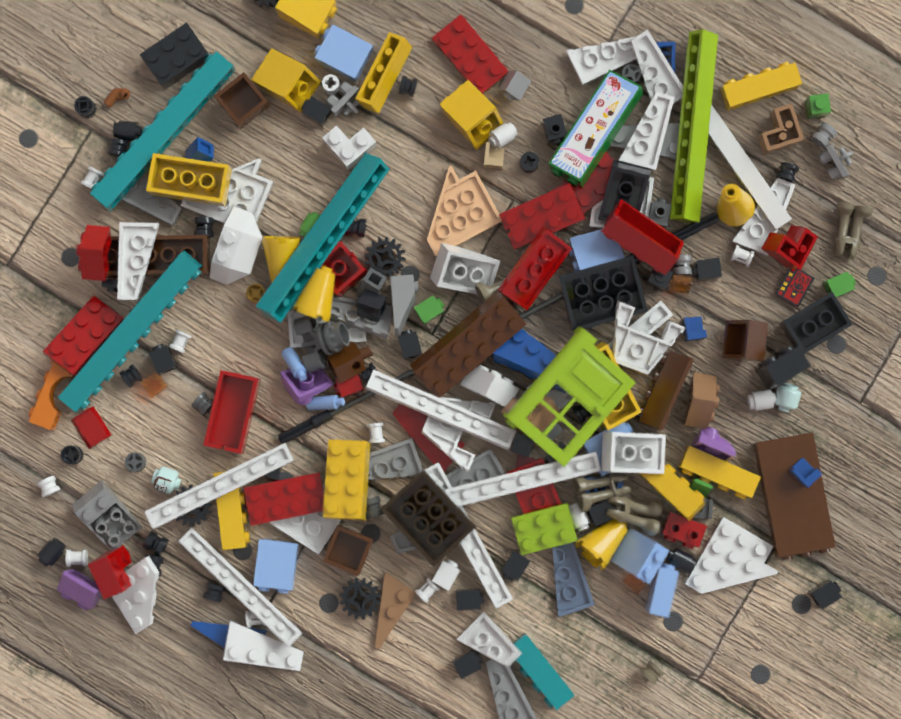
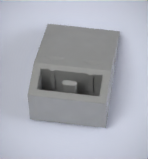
(106, 516)

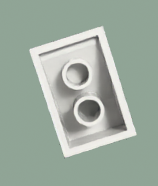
(462, 269)
(633, 452)

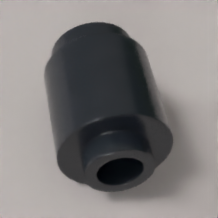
(127, 130)
(51, 552)
(681, 560)

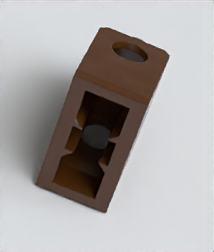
(348, 361)

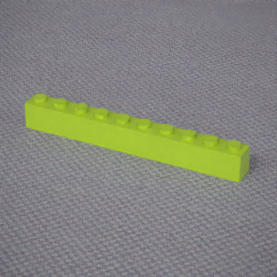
(694, 126)

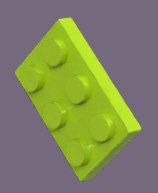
(544, 528)

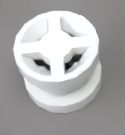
(48, 486)

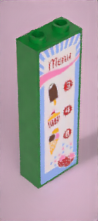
(595, 129)

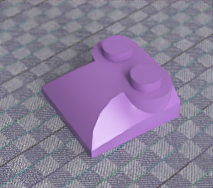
(303, 391)
(710, 442)

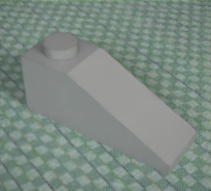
(403, 299)

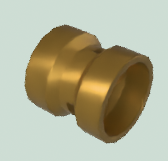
(253, 291)

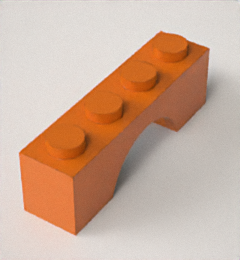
(45, 411)

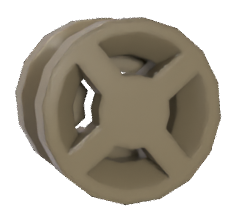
(652, 672)

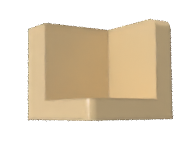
(493, 157)

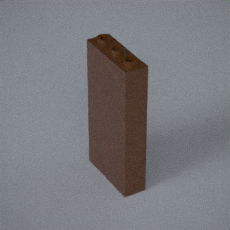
(795, 514)

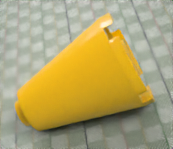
(735, 206)
(278, 252)
(317, 295)
(602, 543)

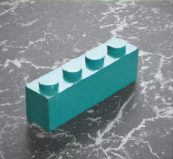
(542, 673)

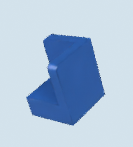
(200, 150)
(694, 328)
(805, 473)

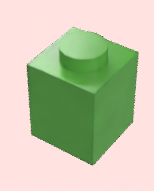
(817, 106)
(840, 284)
(429, 309)

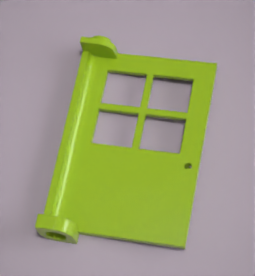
(585, 376)

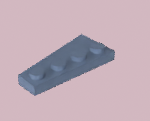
(570, 581)

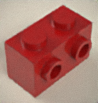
(681, 529)

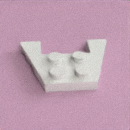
(637, 348)
(447, 437)

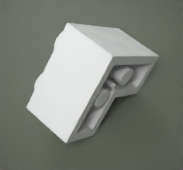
(349, 150)
(490, 385)

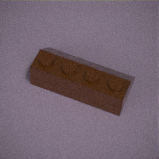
(665, 390)

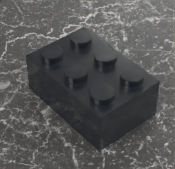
(175, 56)
(816, 323)
(782, 367)

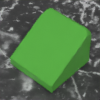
(703, 487)

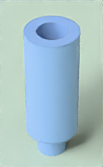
(294, 363)
(325, 402)

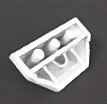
(236, 247)

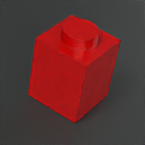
(349, 386)

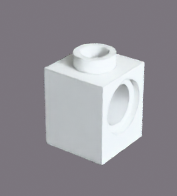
(446, 574)

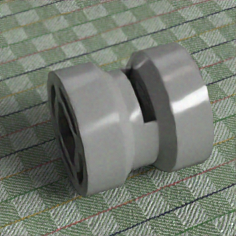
(823, 135)
(684, 261)

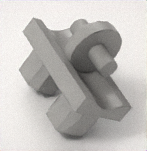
(338, 106)
(831, 154)

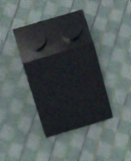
(624, 183)

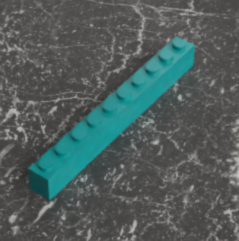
(162, 131)
(322, 237)
(130, 330)

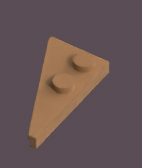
(394, 601)

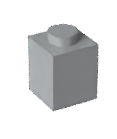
(514, 86)

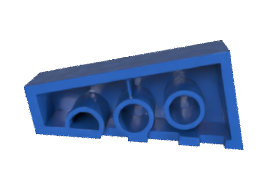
(525, 355)

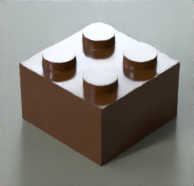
(242, 100)
(745, 340)
(348, 550)

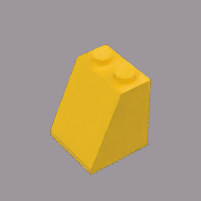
(307, 14)
(286, 79)
(471, 113)

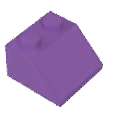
(79, 588)

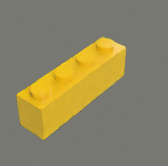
(383, 72)
(760, 86)
(719, 472)
(676, 491)
(232, 519)

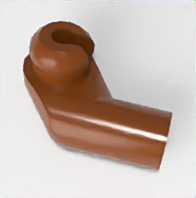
(115, 95)

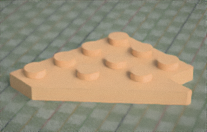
(461, 211)

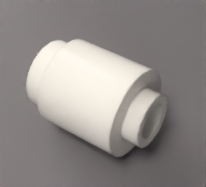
(502, 135)
(761, 400)
(579, 519)

